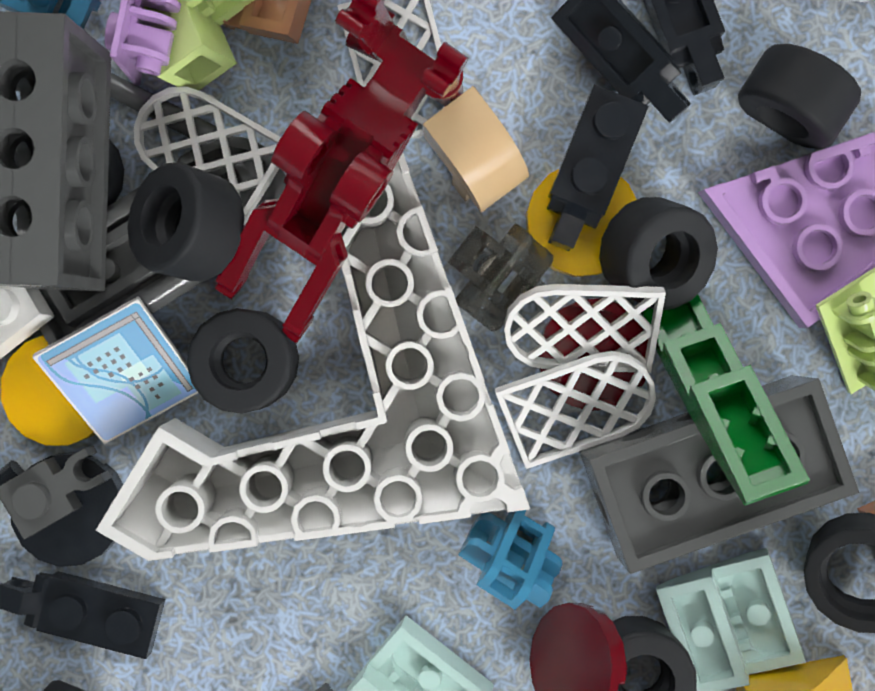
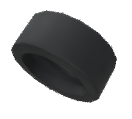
(831, 601)

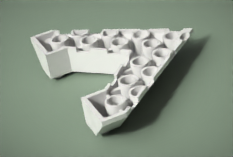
(417, 458)

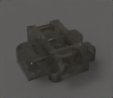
(489, 272)

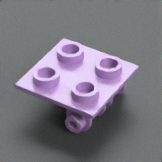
(138, 46)

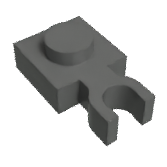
(47, 492)

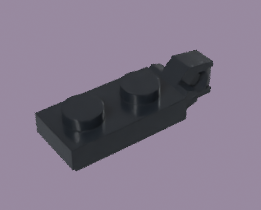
(692, 37)
(623, 53)
(593, 163)
(86, 611)

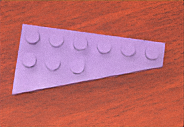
(804, 223)

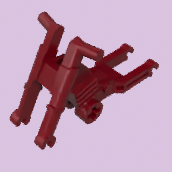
(344, 156)

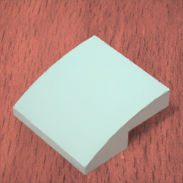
(732, 620)
(417, 662)

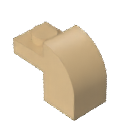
(476, 149)

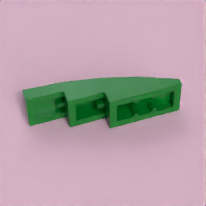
(727, 404)

